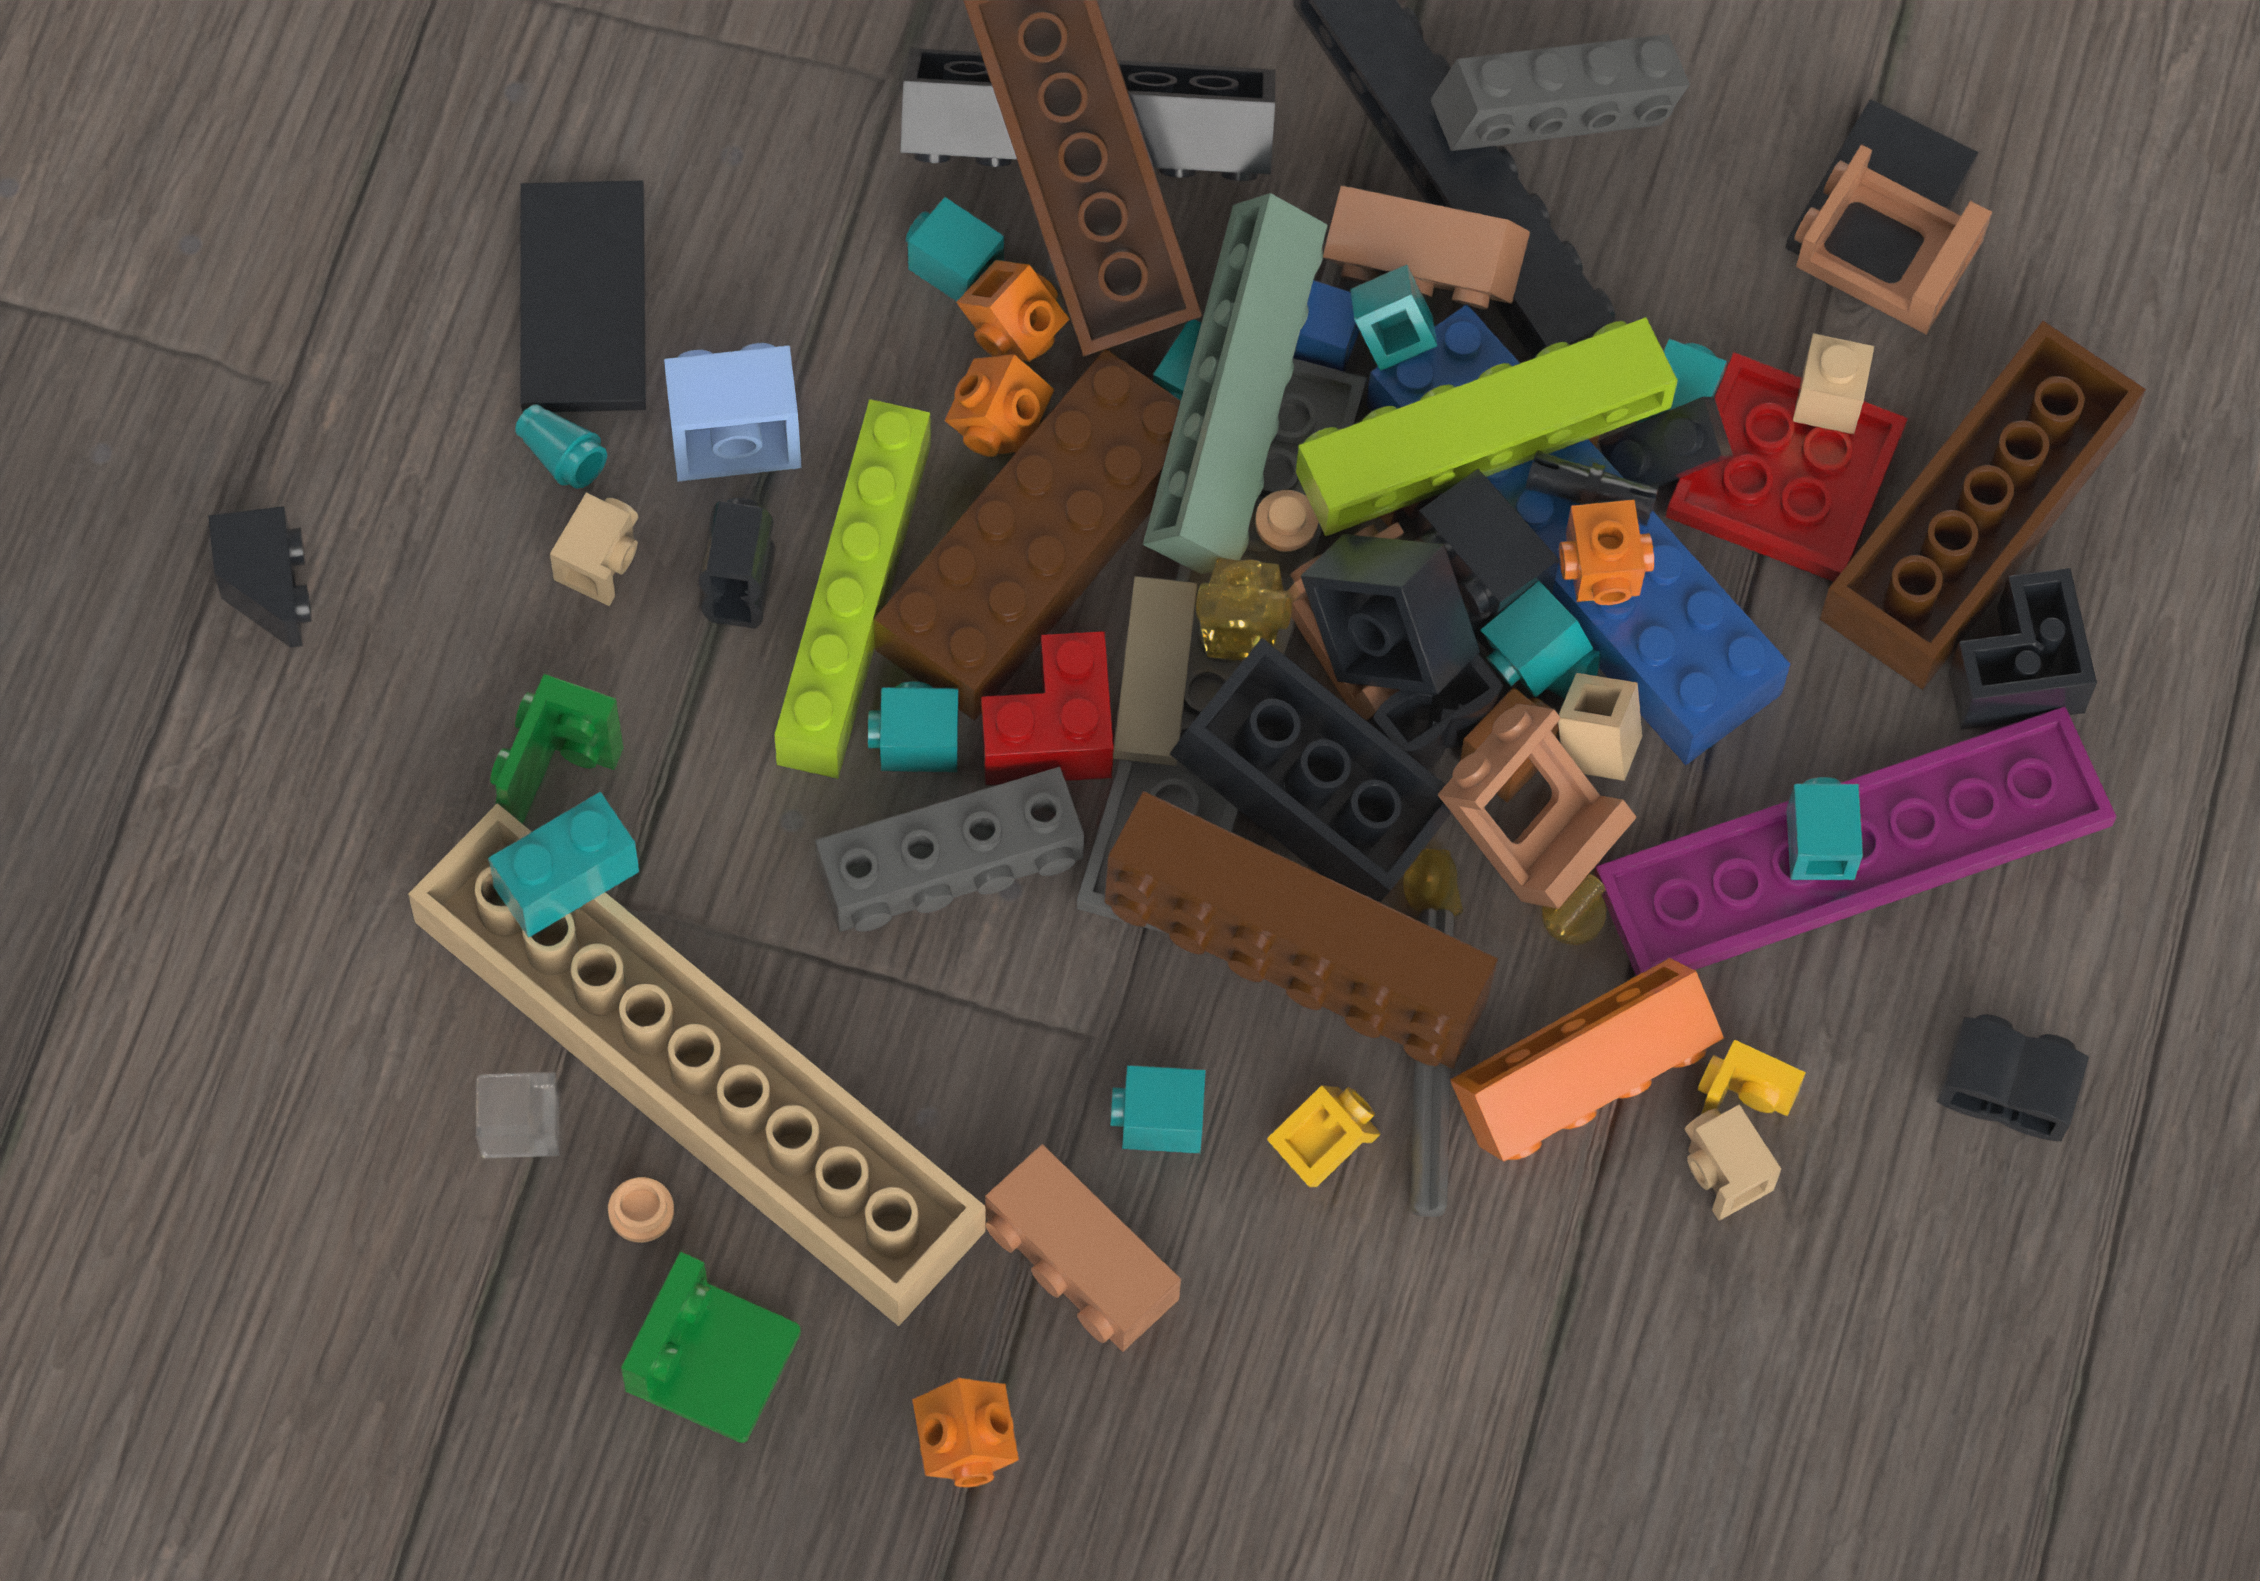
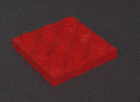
(1790, 484)

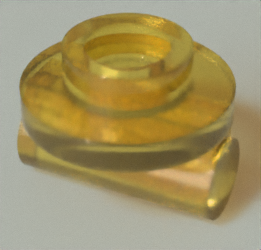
(1433, 882)
(1580, 916)

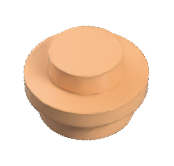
(1286, 520)
(641, 1209)

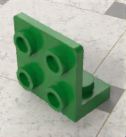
(557, 718)
(708, 1353)

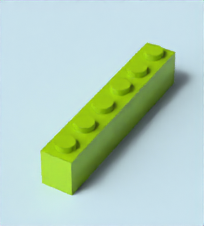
(1485, 424)
(853, 589)

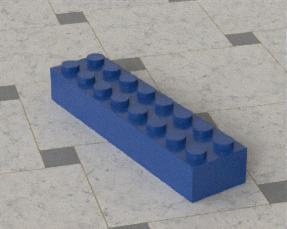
(1683, 639)

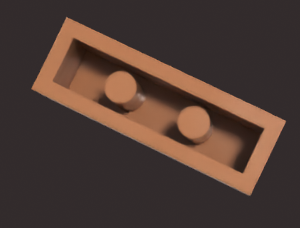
(1441, 245)
(1080, 1249)

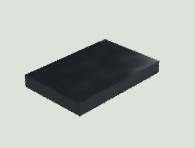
(1907, 155)

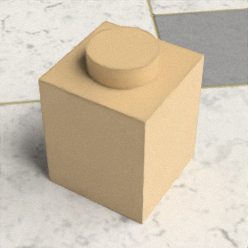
(1833, 383)
(1601, 725)

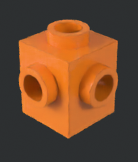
(1013, 311)
(998, 404)
(1605, 552)
(965, 1431)

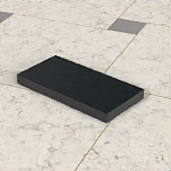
(582, 296)

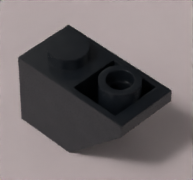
(256, 569)

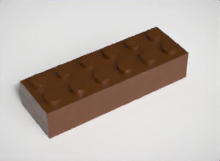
(1085, 168)
(1982, 505)
(1033, 537)
(1298, 931)

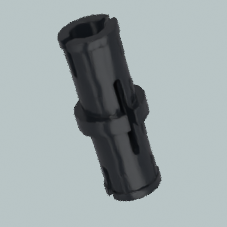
(1588, 484)

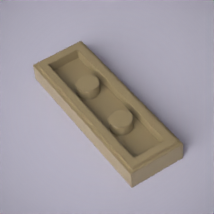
(1155, 670)

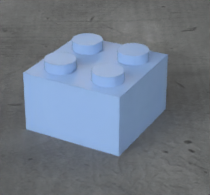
(733, 412)

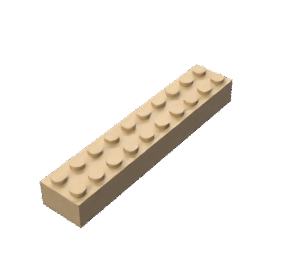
(710, 1077)

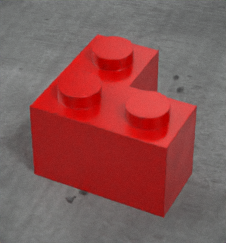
(1059, 727)

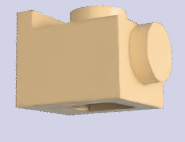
(595, 547)
(1730, 1159)

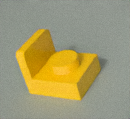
(1756, 1077)
(1324, 1132)

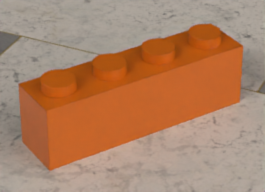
(1587, 1060)

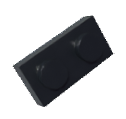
(1669, 444)

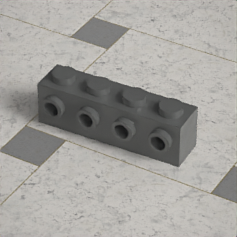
(1559, 92)
(950, 850)

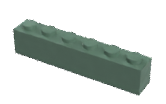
(1236, 383)

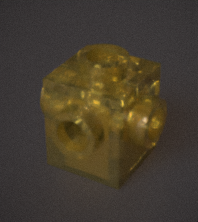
(1242, 607)

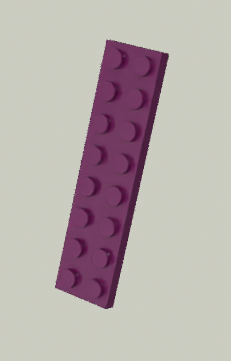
(1919, 830)

